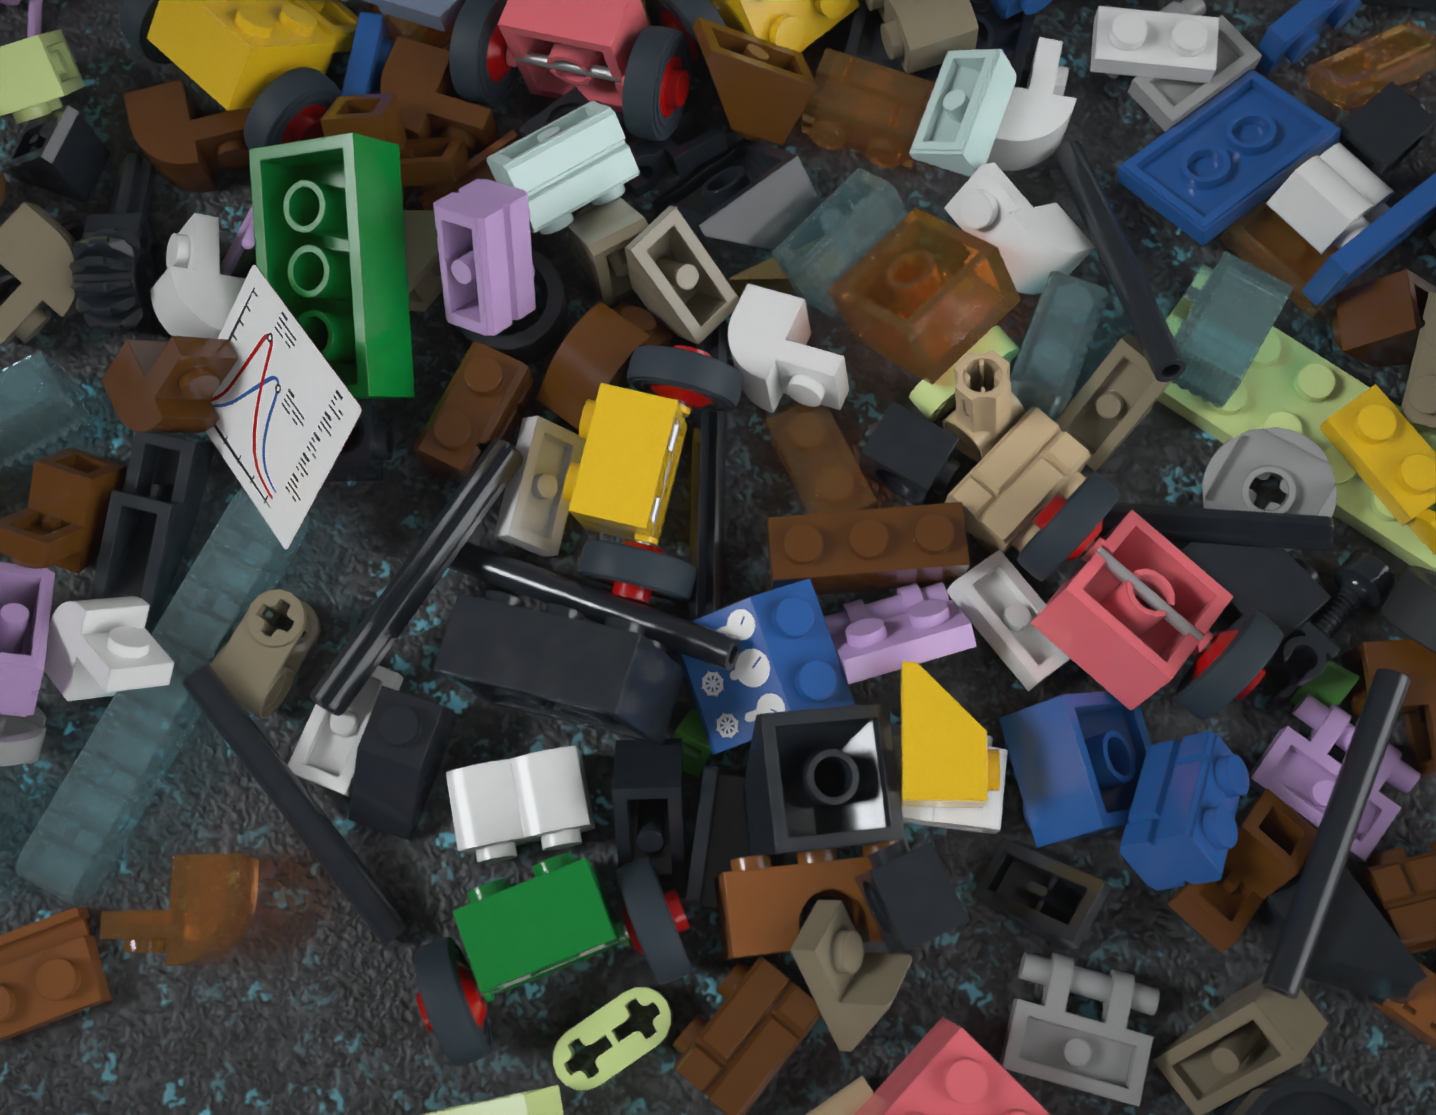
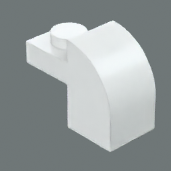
(1035, 115)
(1028, 237)
(192, 293)
(771, 352)
(103, 649)

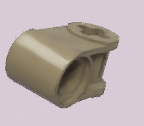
(264, 659)

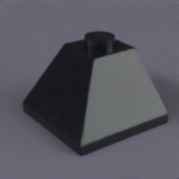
(745, 196)
(822, 780)

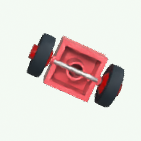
(570, 44)
(1141, 607)

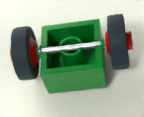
(538, 929)

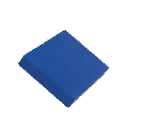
(1227, 156)

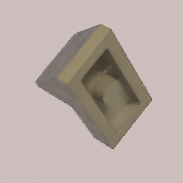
(1112, 401)
(845, 981)

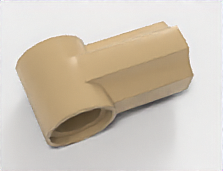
(983, 403)

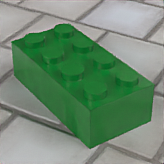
(338, 254)

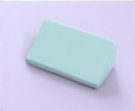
(965, 110)

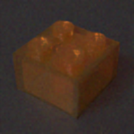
(925, 294)

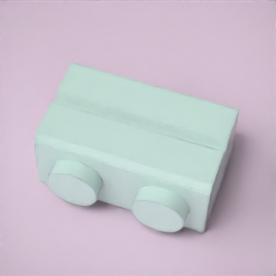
(567, 165)

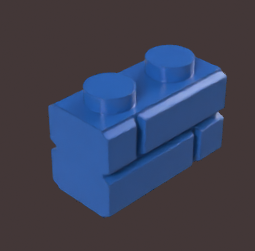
(1184, 811)

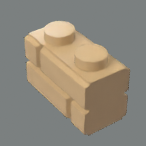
(1019, 481)

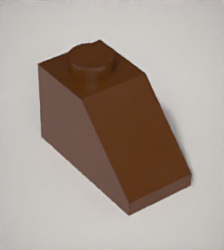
(756, 81)
(1382, 318)

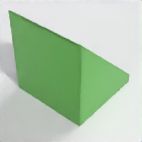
(1329, 687)
(694, 743)

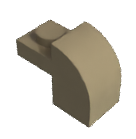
(39, 256)

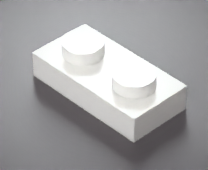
(1154, 44)
(533, 501)
(1001, 609)
(330, 742)

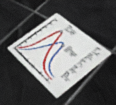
(278, 409)

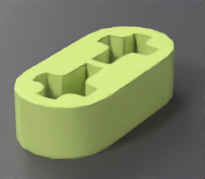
(940, 398)
(603, 1024)

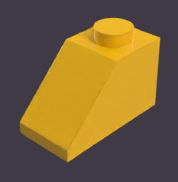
(942, 747)

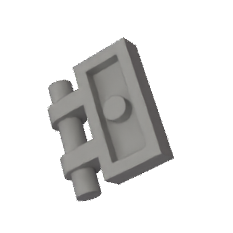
(1173, 100)
(1075, 1049)

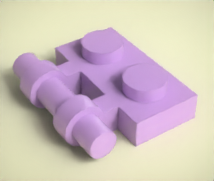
(904, 627)
(1305, 774)

